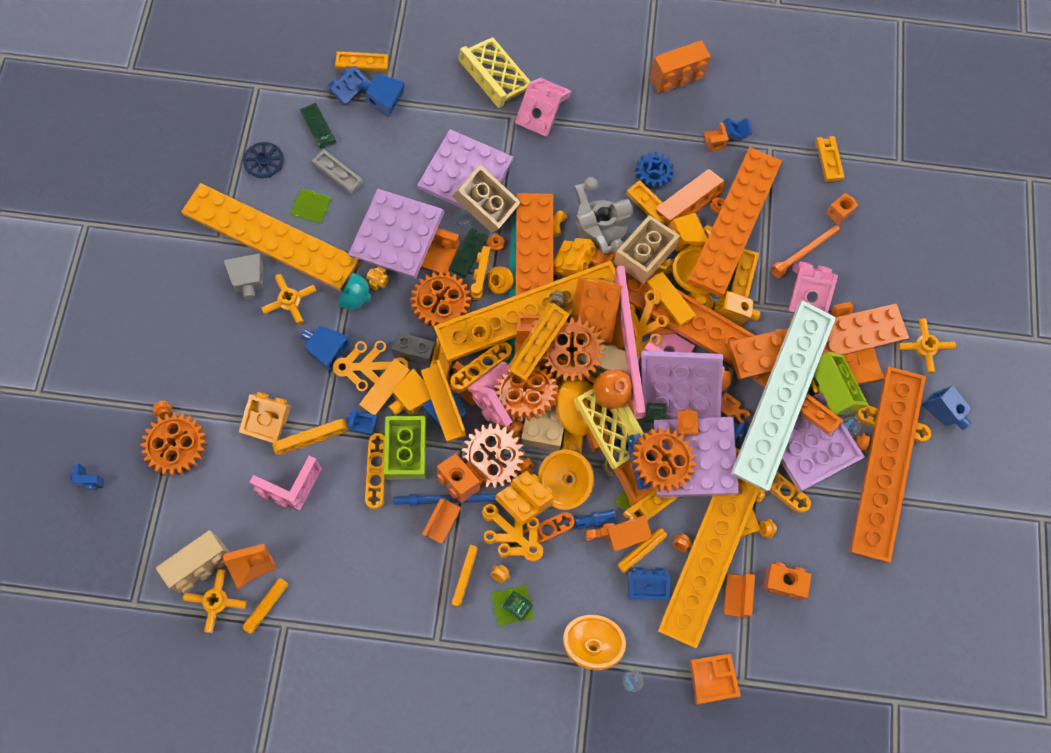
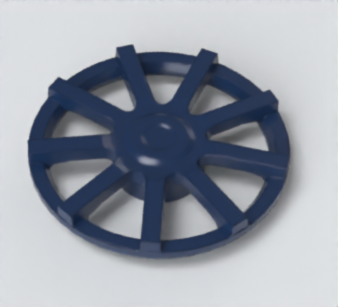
(263, 160)

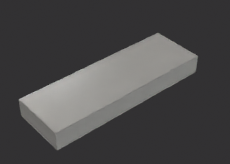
(337, 171)

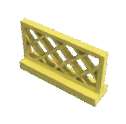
(484, 76)
(621, 416)

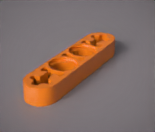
(541, 538)

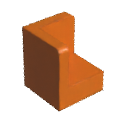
(716, 139)

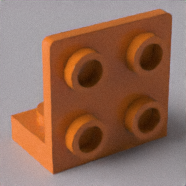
(441, 251)

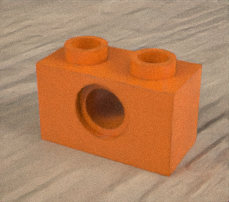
(456, 468)
(799, 581)

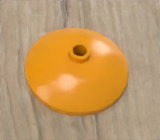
(683, 267)
(567, 410)
(556, 472)
(597, 634)

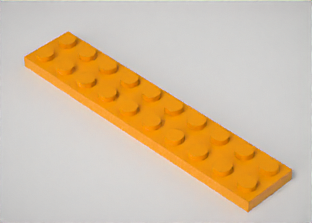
(270, 236)
(504, 313)
(707, 564)

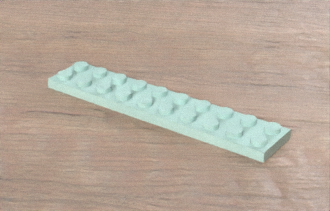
(783, 396)

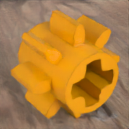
(377, 278)

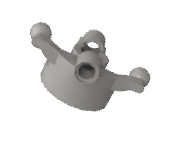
(606, 234)

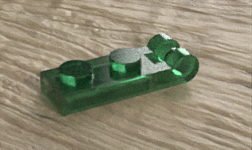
(317, 125)
(468, 253)

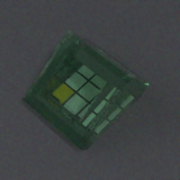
(655, 411)
(517, 606)

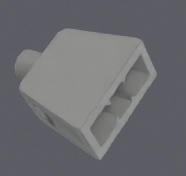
(246, 274)

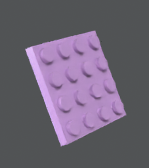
(456, 160)
(396, 233)
(683, 382)
(814, 454)
(714, 458)

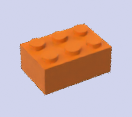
(679, 67)
(597, 303)

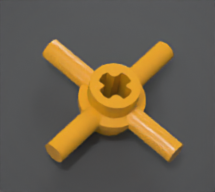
(292, 304)
(926, 345)
(217, 607)

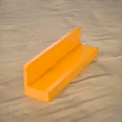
(538, 341)
(443, 402)

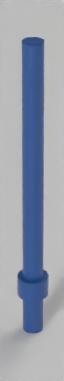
(414, 499)

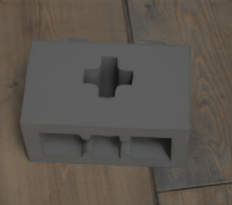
(413, 349)

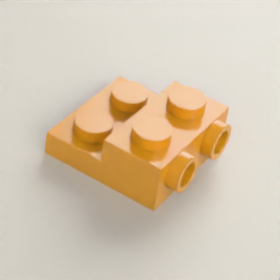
(573, 257)
(264, 417)
(525, 497)

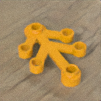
(642, 326)
(365, 365)
(513, 535)

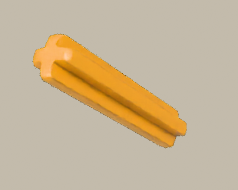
(641, 550)
(265, 606)

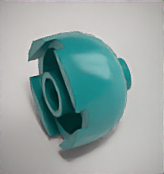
(355, 293)

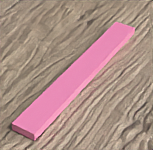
(629, 343)

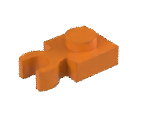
(730, 408)
(601, 533)

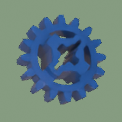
(654, 170)

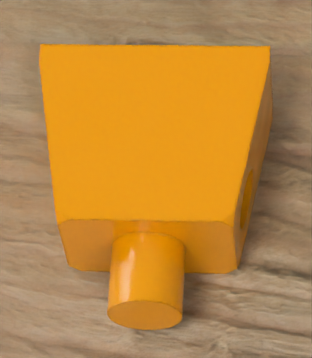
(690, 232)
(736, 308)
(410, 394)

